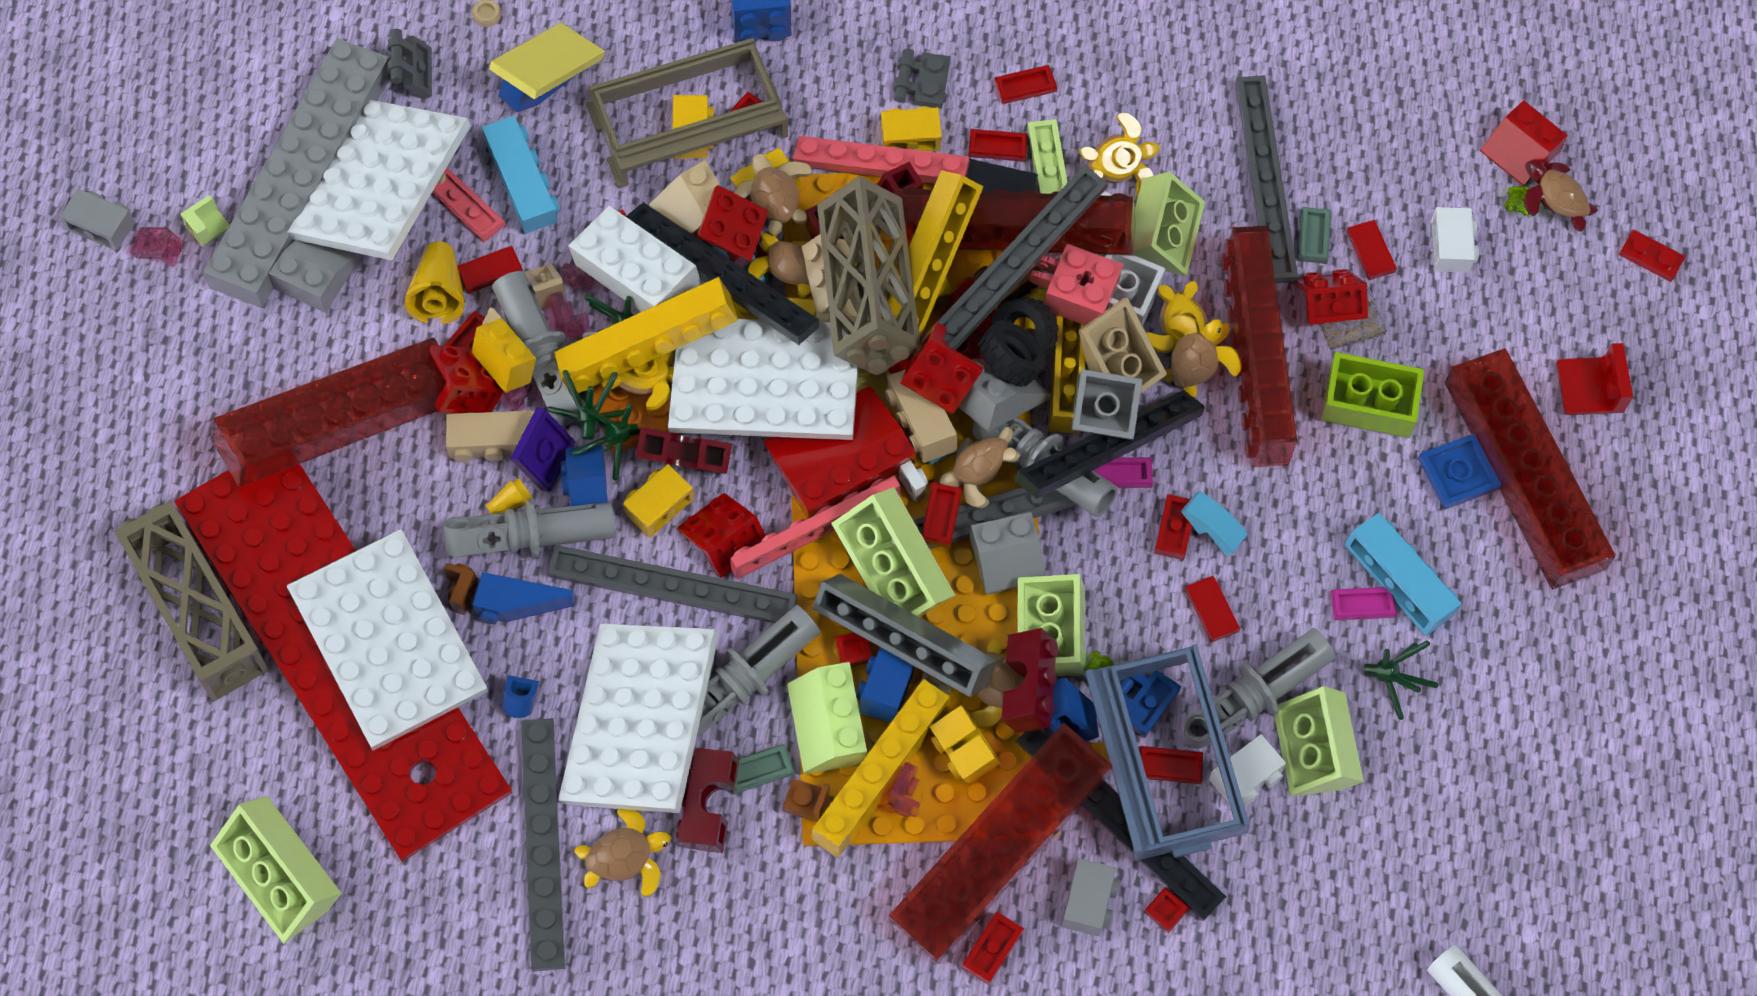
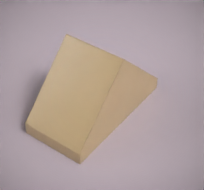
(545, 281)

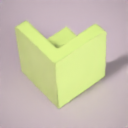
(204, 220)

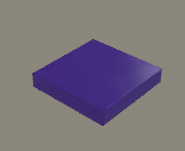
(542, 449)

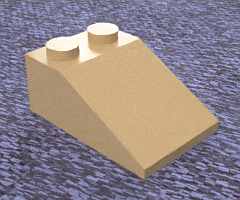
(687, 197)
(1120, 346)

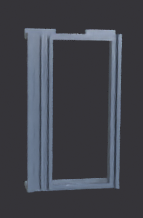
(1128, 765)

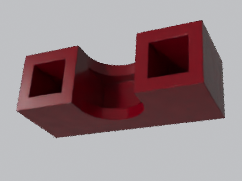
(683, 451)
(1031, 703)
(708, 773)

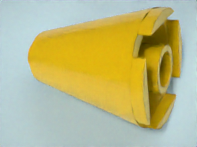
(436, 286)

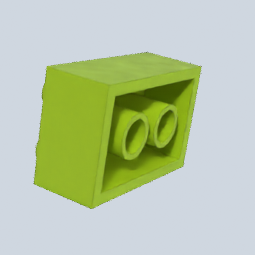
(1372, 394)

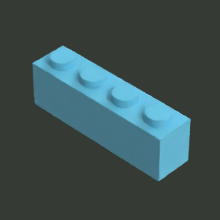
(520, 174)
(1403, 573)

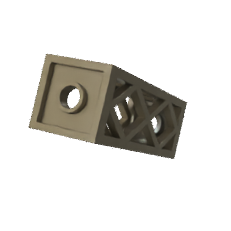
(869, 341)
(152, 533)

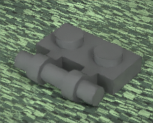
(415, 68)
(931, 81)

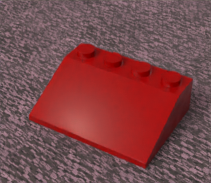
(830, 469)

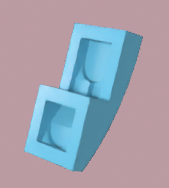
(1212, 518)

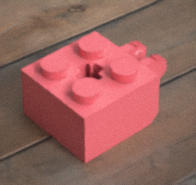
(1080, 284)

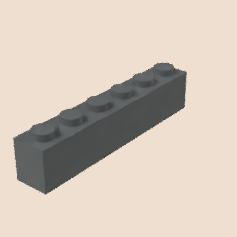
(904, 634)

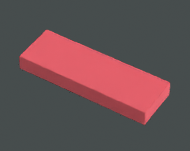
(468, 207)

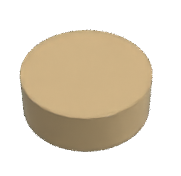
(486, 13)

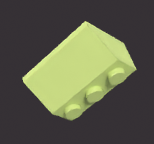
(1167, 222)
(1058, 608)
(827, 719)
(1318, 742)

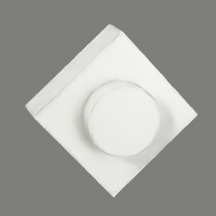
(913, 481)

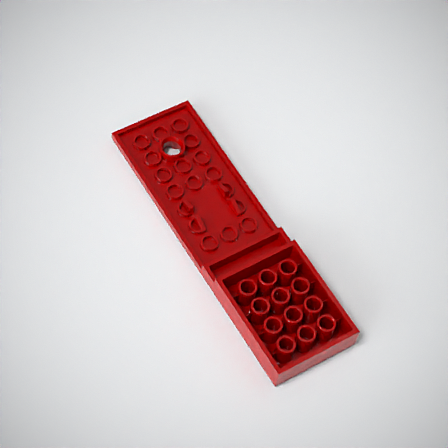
(261, 543)

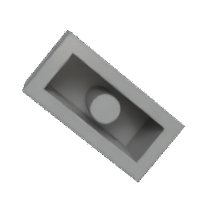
(97, 219)
(1089, 897)

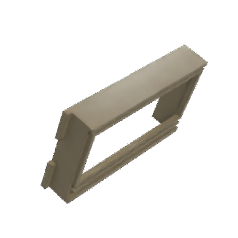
(694, 135)

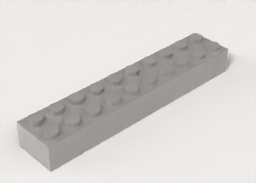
(294, 170)

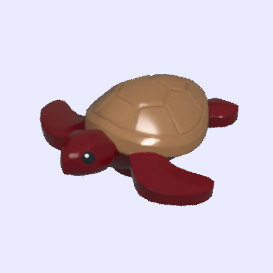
(1557, 193)

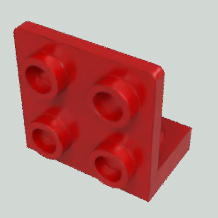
(732, 225)
(1334, 296)
(940, 371)
(1595, 383)
(467, 384)
(722, 530)

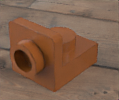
(462, 591)
(807, 800)

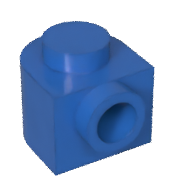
(519, 702)

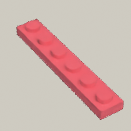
(875, 159)
(802, 531)

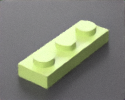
(1047, 155)

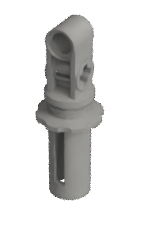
(531, 326)
(1088, 491)
(528, 529)
(743, 672)
(1252, 695)

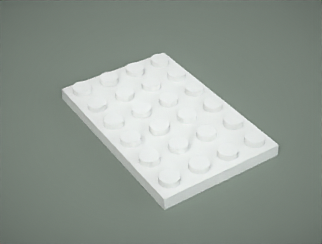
(380, 179)
(763, 385)
(387, 639)
(639, 718)

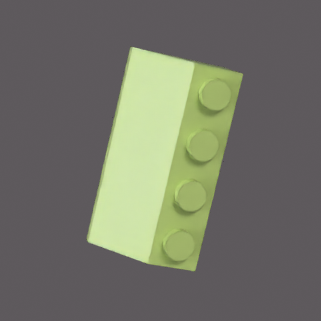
(893, 553)
(274, 868)

